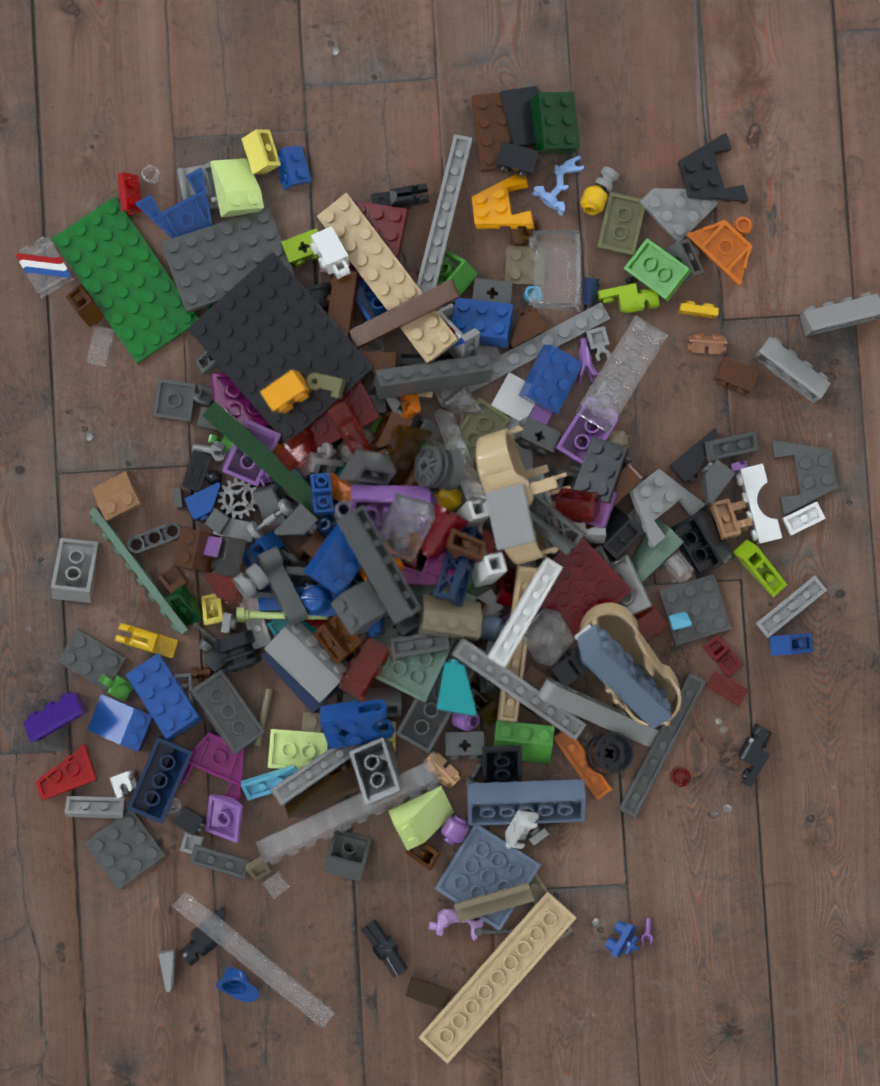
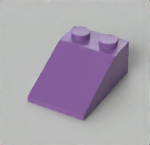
(240, 464)

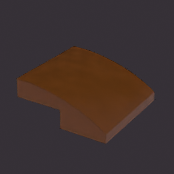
(337, 639)

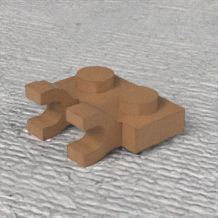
(725, 518)

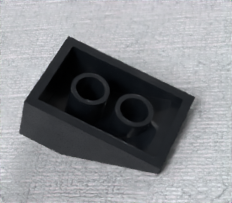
(502, 763)

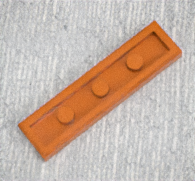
(576, 755)

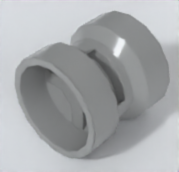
(607, 178)

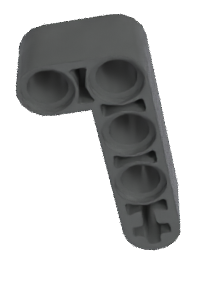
(281, 586)

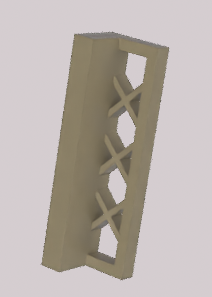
(493, 902)

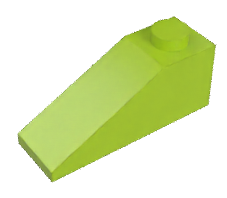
(760, 567)

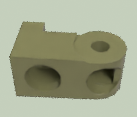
(319, 382)

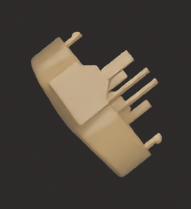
(502, 467)
(623, 628)

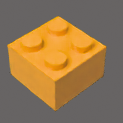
(286, 392)

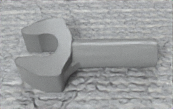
(214, 449)

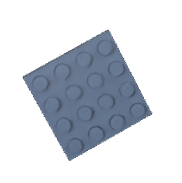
(484, 867)

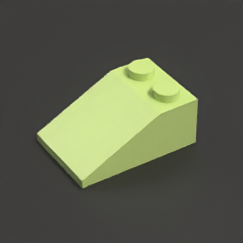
(236, 187)
(421, 817)

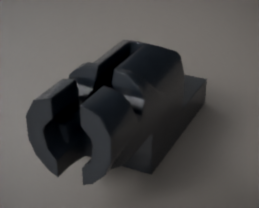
(402, 197)
(753, 753)
(201, 944)

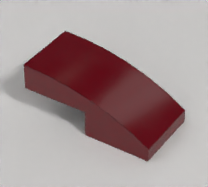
(722, 656)

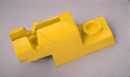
(148, 641)

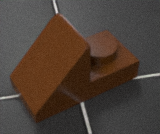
(522, 234)
(465, 545)

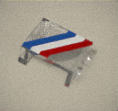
(44, 266)

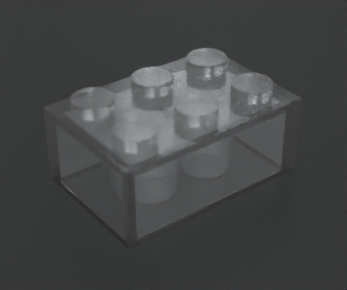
(406, 526)

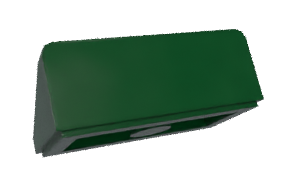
(185, 605)

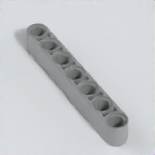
(596, 712)

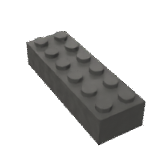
(423, 720)

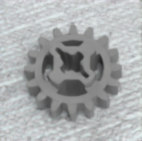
(232, 505)

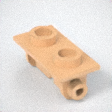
(448, 775)

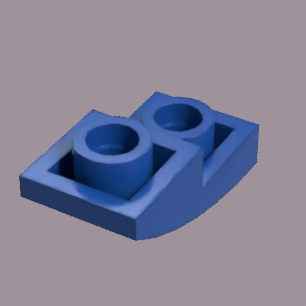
(321, 494)

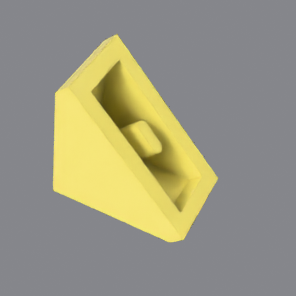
(212, 609)

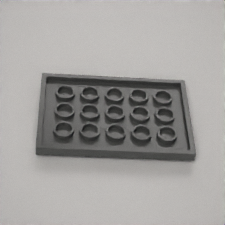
(220, 256)

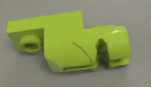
(629, 298)

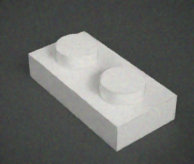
(803, 518)

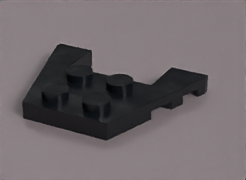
(702, 175)

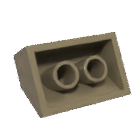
(444, 619)

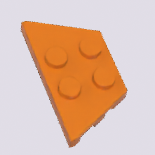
(724, 248)

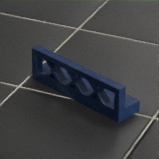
(460, 579)

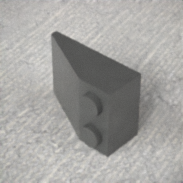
(376, 770)

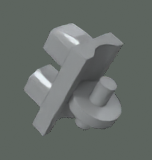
(326, 457)

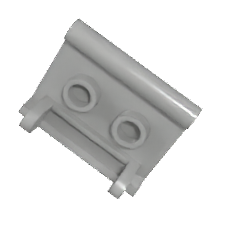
(186, 189)

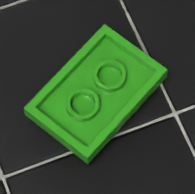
(657, 269)

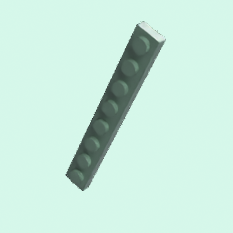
(133, 565)

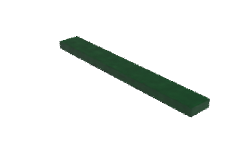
(260, 454)

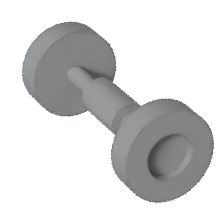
(255, 529)

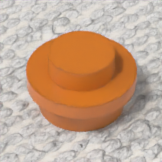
(743, 225)

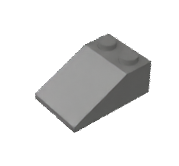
(74, 570)

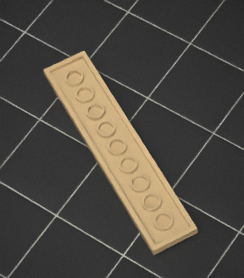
(385, 275)
(497, 977)

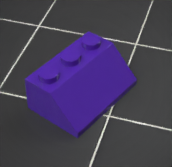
(54, 716)

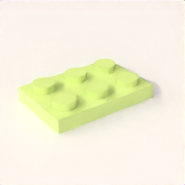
(295, 747)

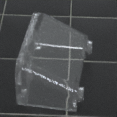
(556, 270)

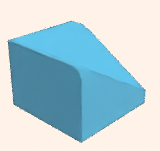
(679, 621)

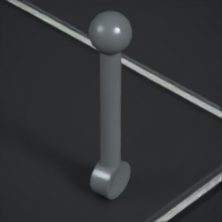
(197, 625)
(478, 931)

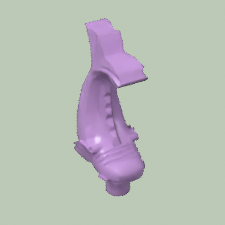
(447, 917)

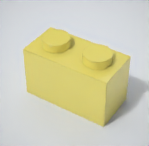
(261, 151)

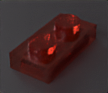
(726, 688)

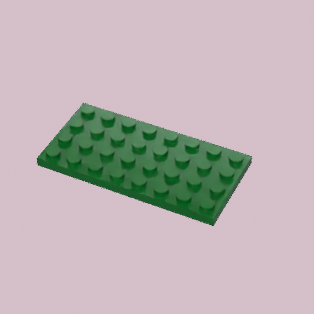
(125, 280)

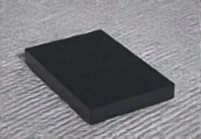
(519, 114)

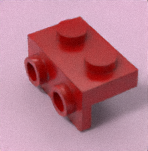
(129, 193)

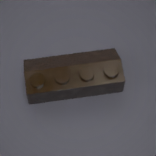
(404, 450)
(324, 791)

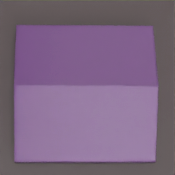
(224, 817)

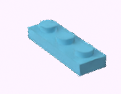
(261, 784)

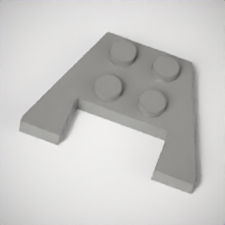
(656, 496)

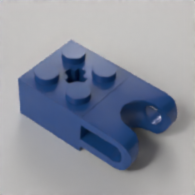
(355, 723)

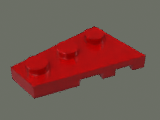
(68, 775)

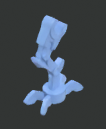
(549, 198)

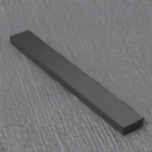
(661, 748)

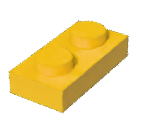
(706, 310)

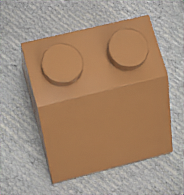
(116, 497)

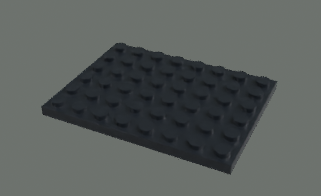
(273, 328)

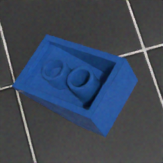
(368, 302)
(121, 723)

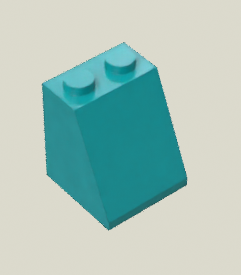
(455, 690)

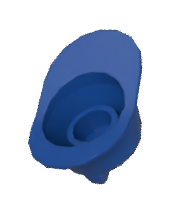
(318, 600)
(237, 985)

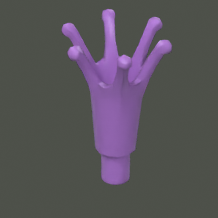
(585, 357)

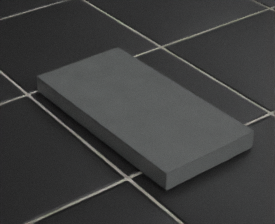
(227, 711)

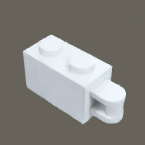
(330, 252)

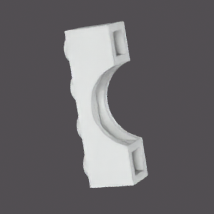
(751, 480)

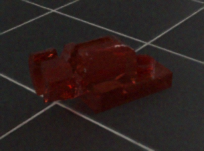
(348, 427)

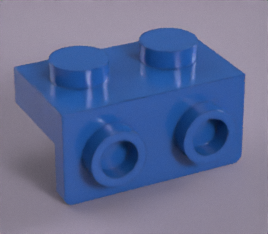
(293, 167)

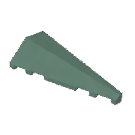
(648, 559)

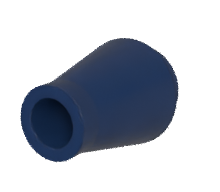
(589, 290)

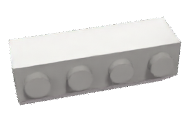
(840, 315)
(792, 370)
(306, 660)

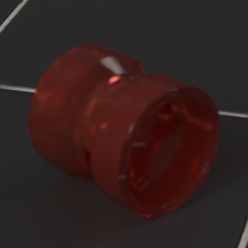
(681, 779)

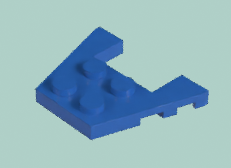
(184, 216)

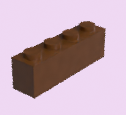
(343, 301)

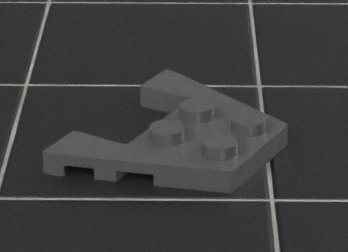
(813, 471)

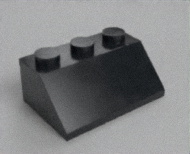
(702, 543)

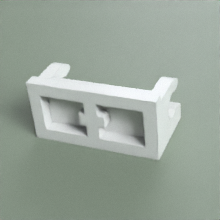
(122, 783)
(519, 828)

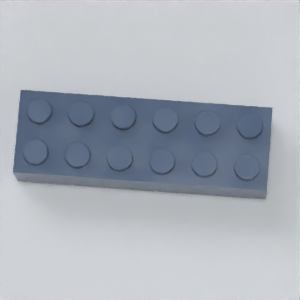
(624, 676)
(552, 800)

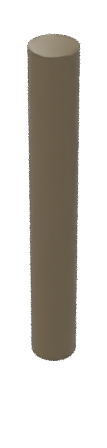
(264, 713)

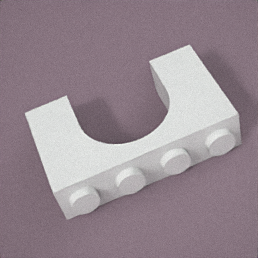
(493, 565)

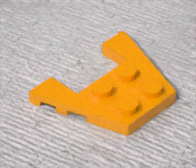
(493, 206)

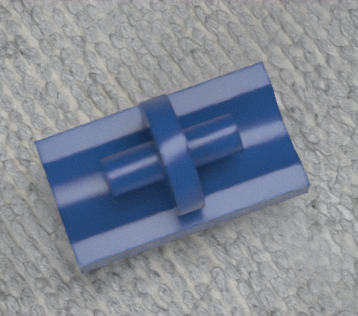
(619, 946)

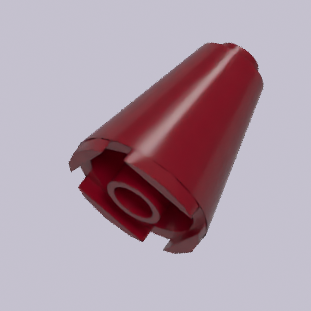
(439, 531)

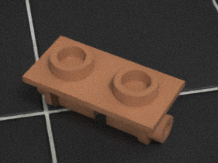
(714, 343)

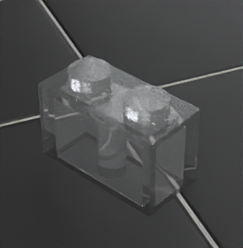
(677, 568)

